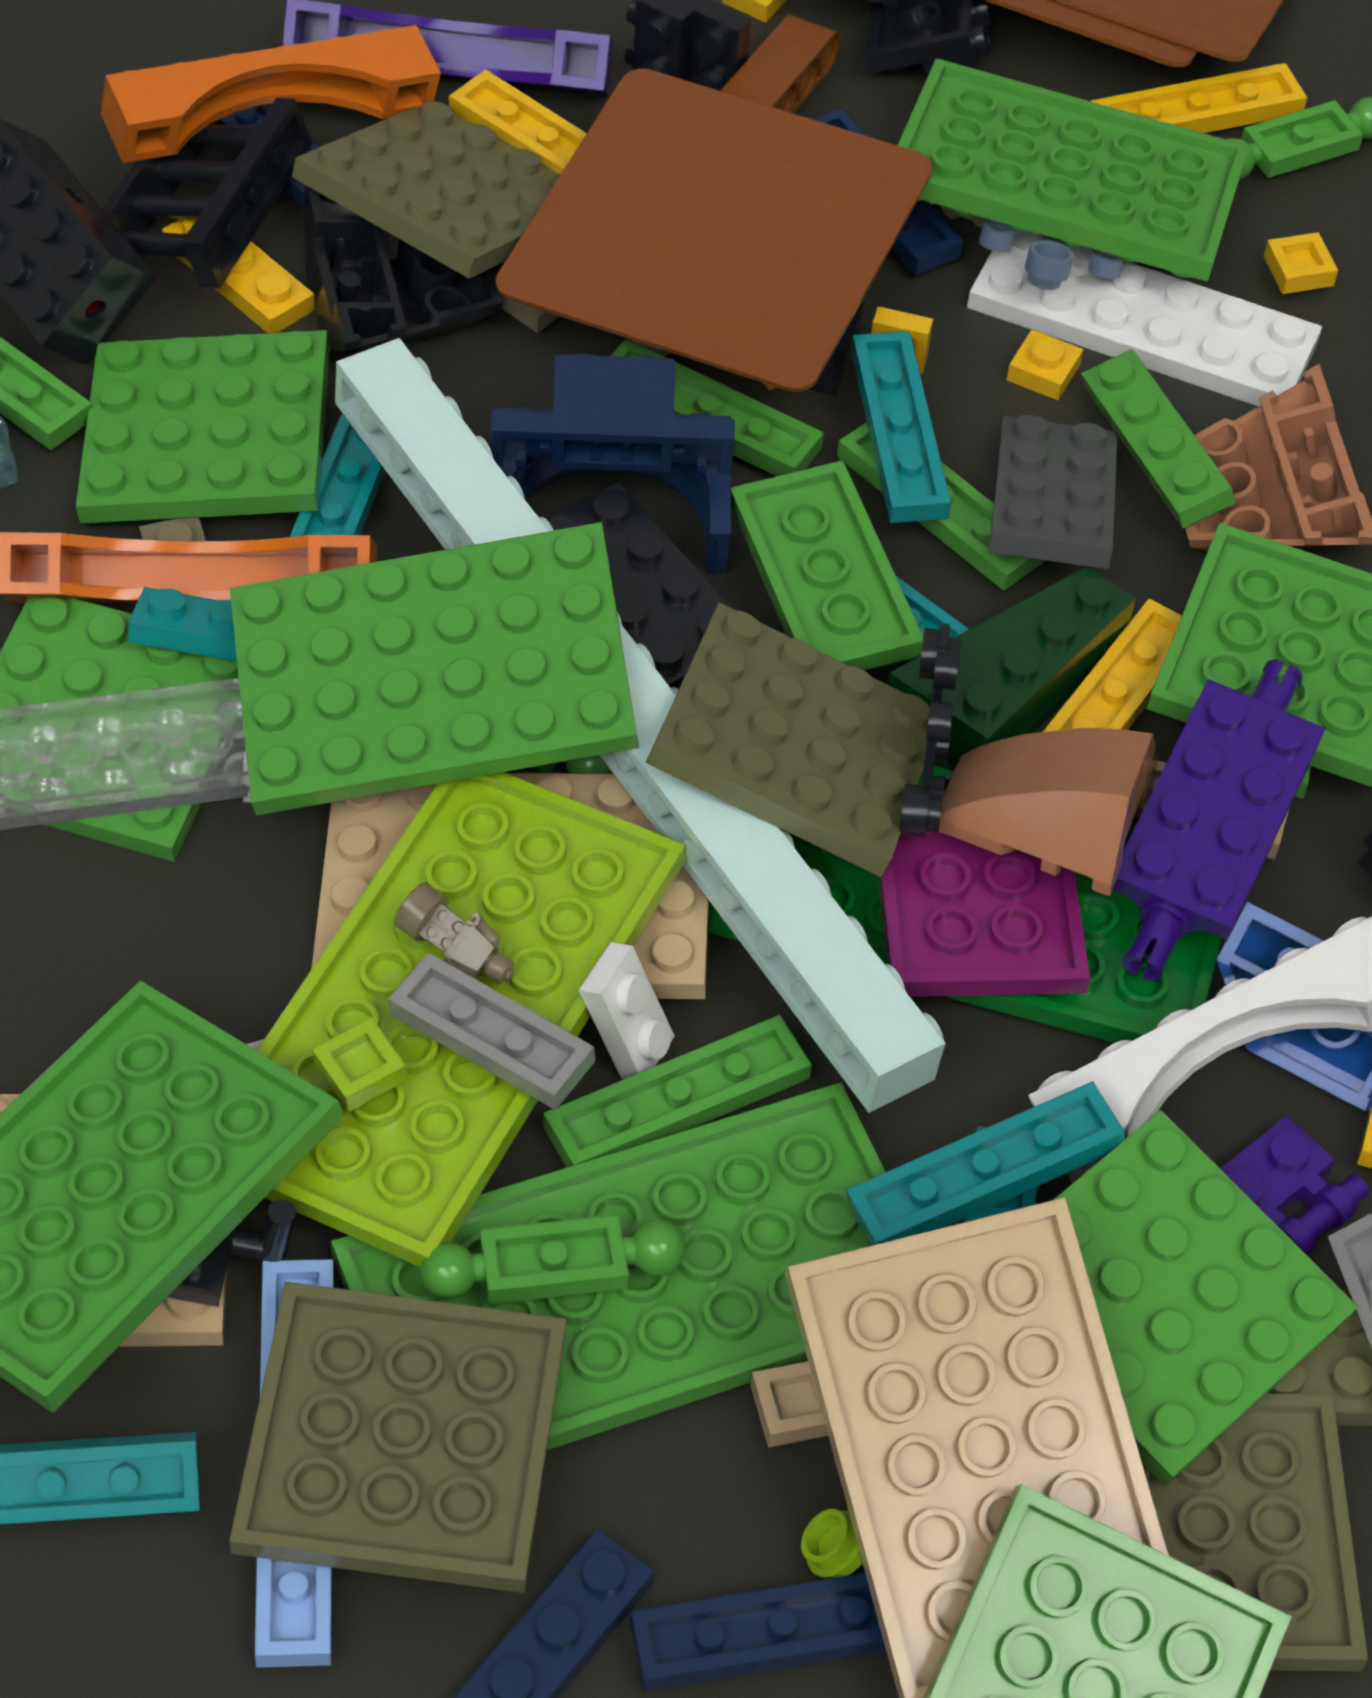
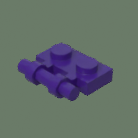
(1290, 1167)

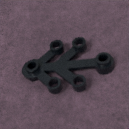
(924, 802)

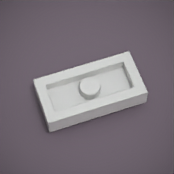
(626, 1011)

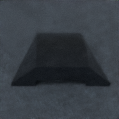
(380, 287)

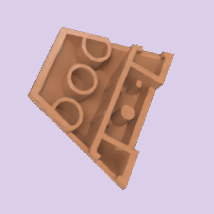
(1287, 472)
(1053, 797)

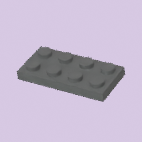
(1054, 492)

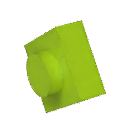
(360, 1064)

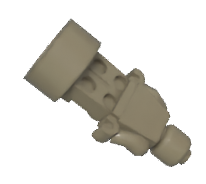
(467, 944)

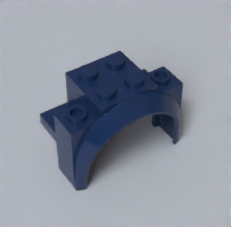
(623, 419)

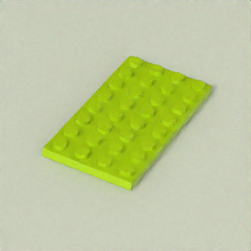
(556, 892)

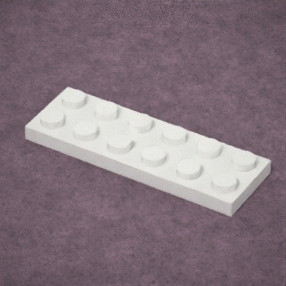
(1164, 319)

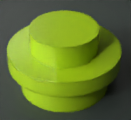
(831, 1545)

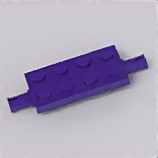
(1214, 814)

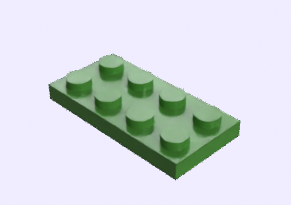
(826, 566)

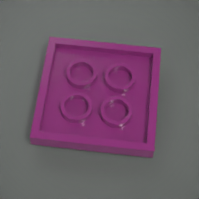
(980, 921)

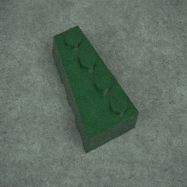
(1026, 660)

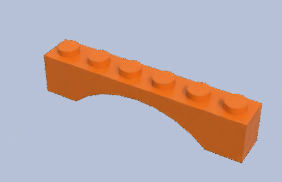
(164, 106)
(118, 569)

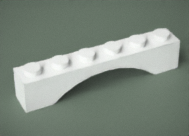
(1303, 991)

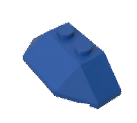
(1325, 1057)

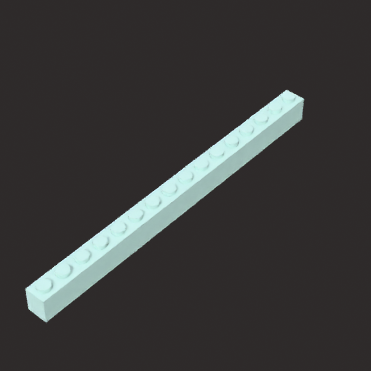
(740, 862)

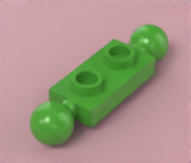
(1306, 137)
(553, 1259)

